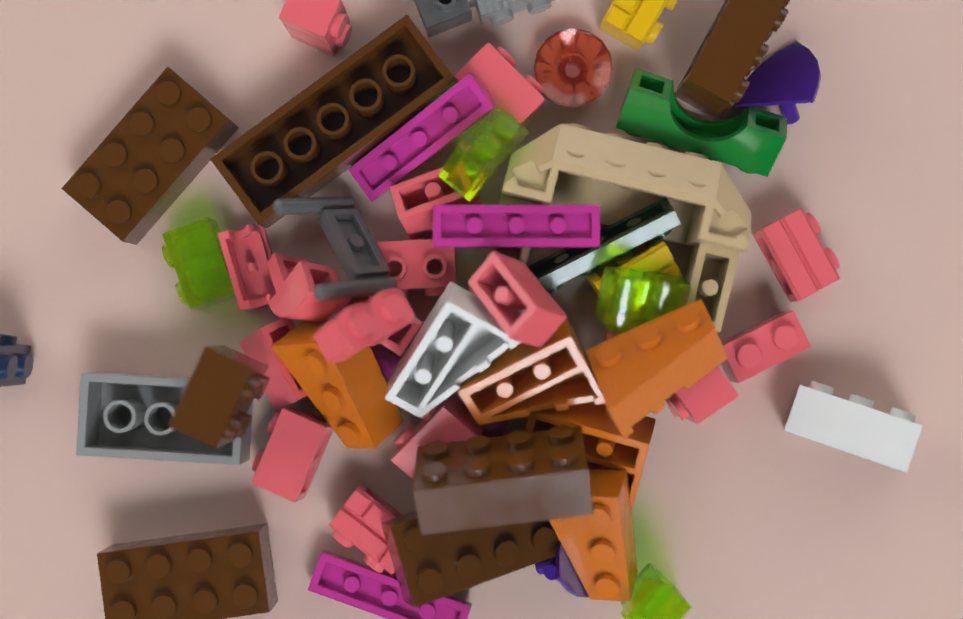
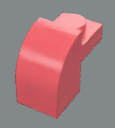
(294, 287)

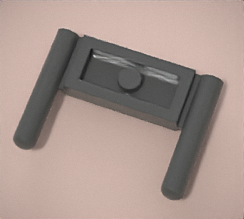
(351, 243)

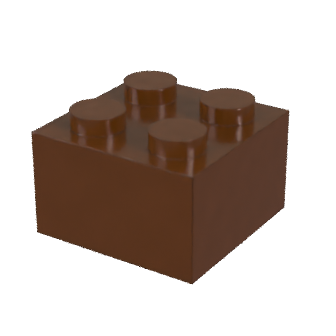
(220, 396)

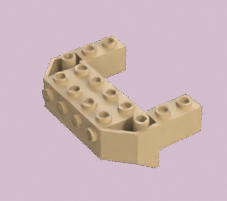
(625, 176)

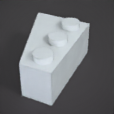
(446, 351)
(854, 426)

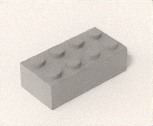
(131, 416)

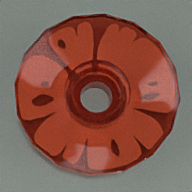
(578, 49)

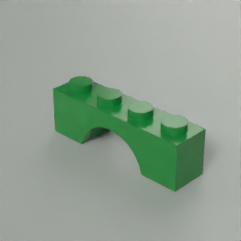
(744, 141)

